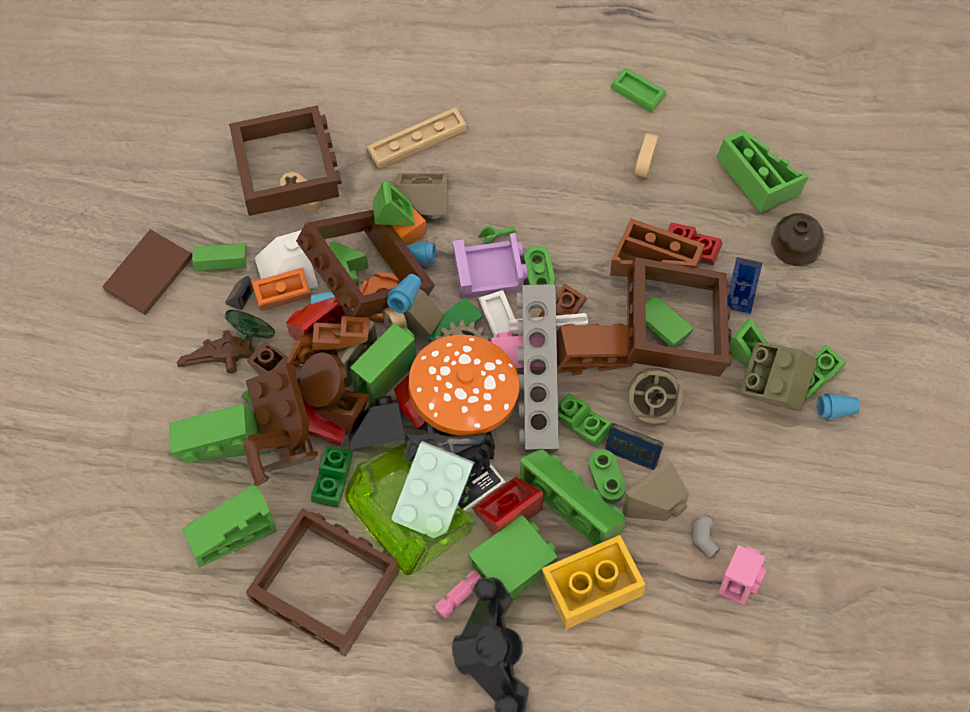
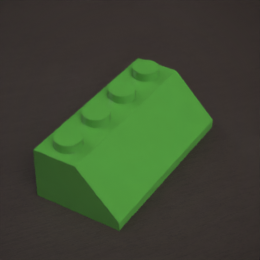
(571, 498)

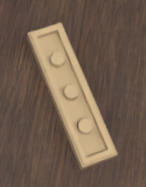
(416, 138)

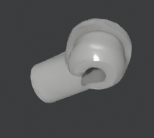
(701, 536)

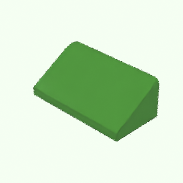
(219, 257)
(666, 322)

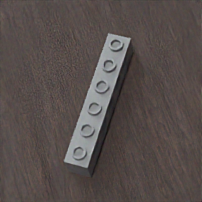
(544, 298)

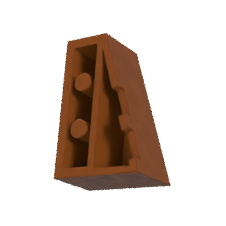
(654, 244)
(591, 347)

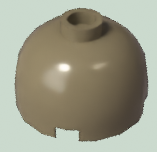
(655, 395)

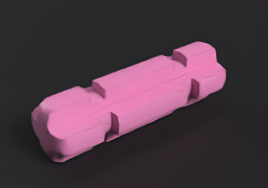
(458, 594)

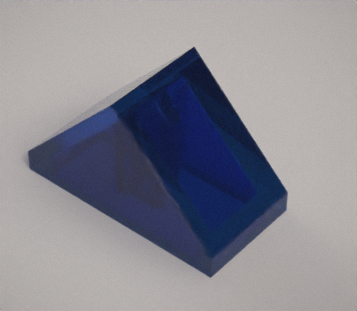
(744, 284)

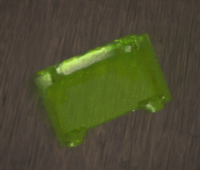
(373, 498)

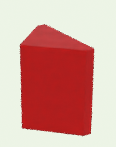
(508, 504)

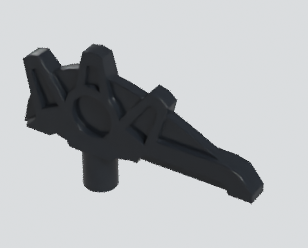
(452, 444)

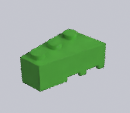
(758, 172)
(213, 434)
(230, 526)

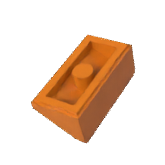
(281, 289)

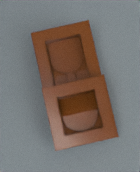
(337, 336)

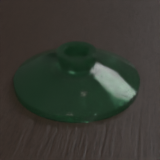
(249, 325)

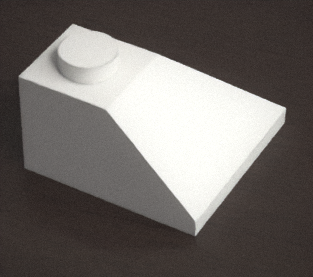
(284, 256)

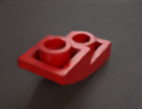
(712, 244)

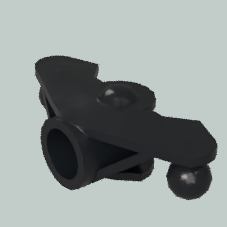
(491, 649)

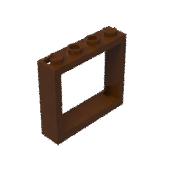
(291, 194)
(335, 275)
(669, 357)
(339, 536)

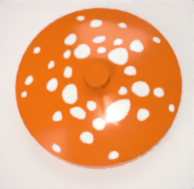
(463, 385)

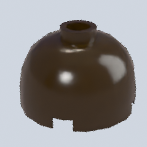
(798, 239)

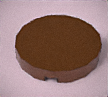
(322, 380)

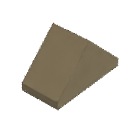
(423, 315)

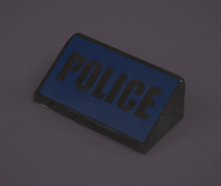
(634, 446)

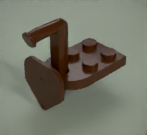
(280, 421)

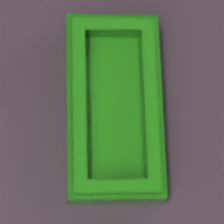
(638, 90)

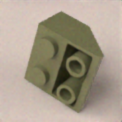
(778, 375)

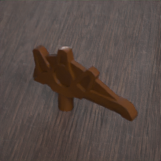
(225, 350)

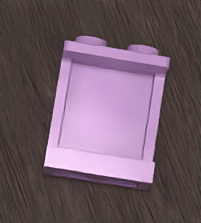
(489, 267)

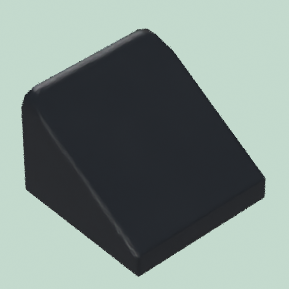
(240, 293)

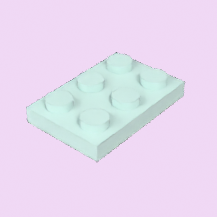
(432, 490)

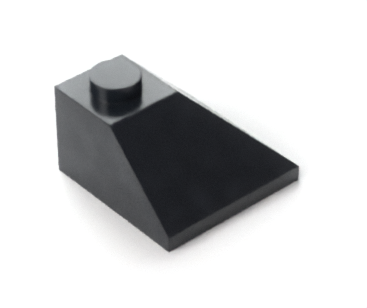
(378, 424)

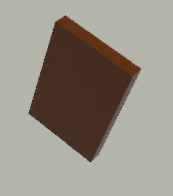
(147, 272)

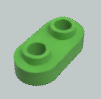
(539, 272)
(607, 474)

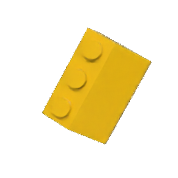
(593, 582)

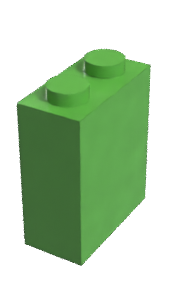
(384, 363)
(514, 556)

